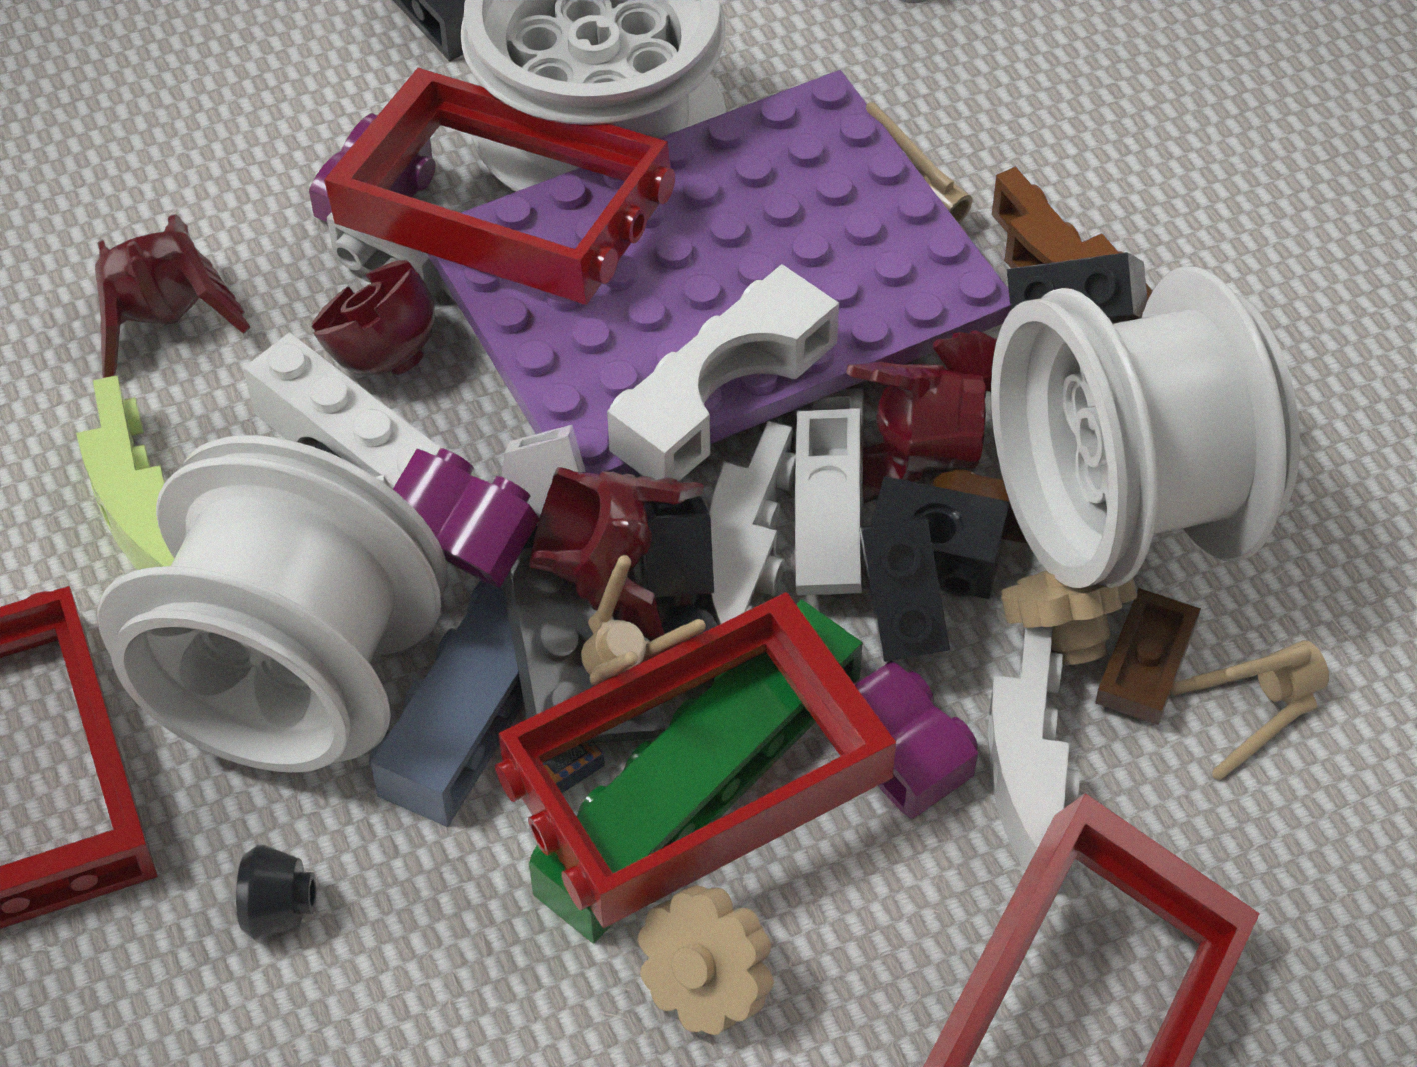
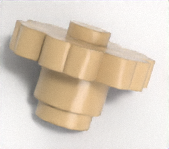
(1075, 613)
(705, 959)

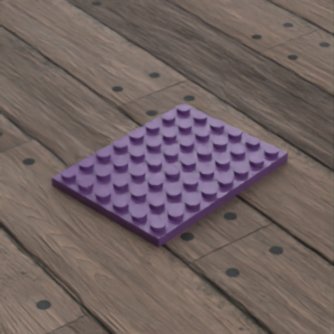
(755, 188)

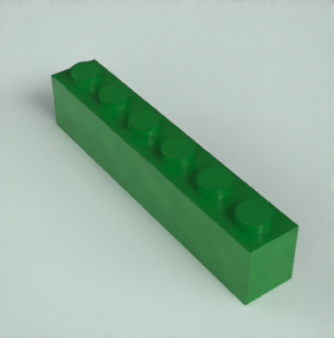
(693, 768)

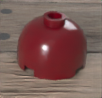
(379, 324)

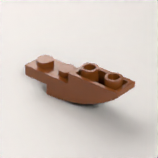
(1035, 229)

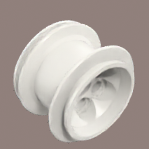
(593, 64)
(1143, 426)
(274, 604)

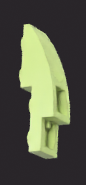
(123, 477)

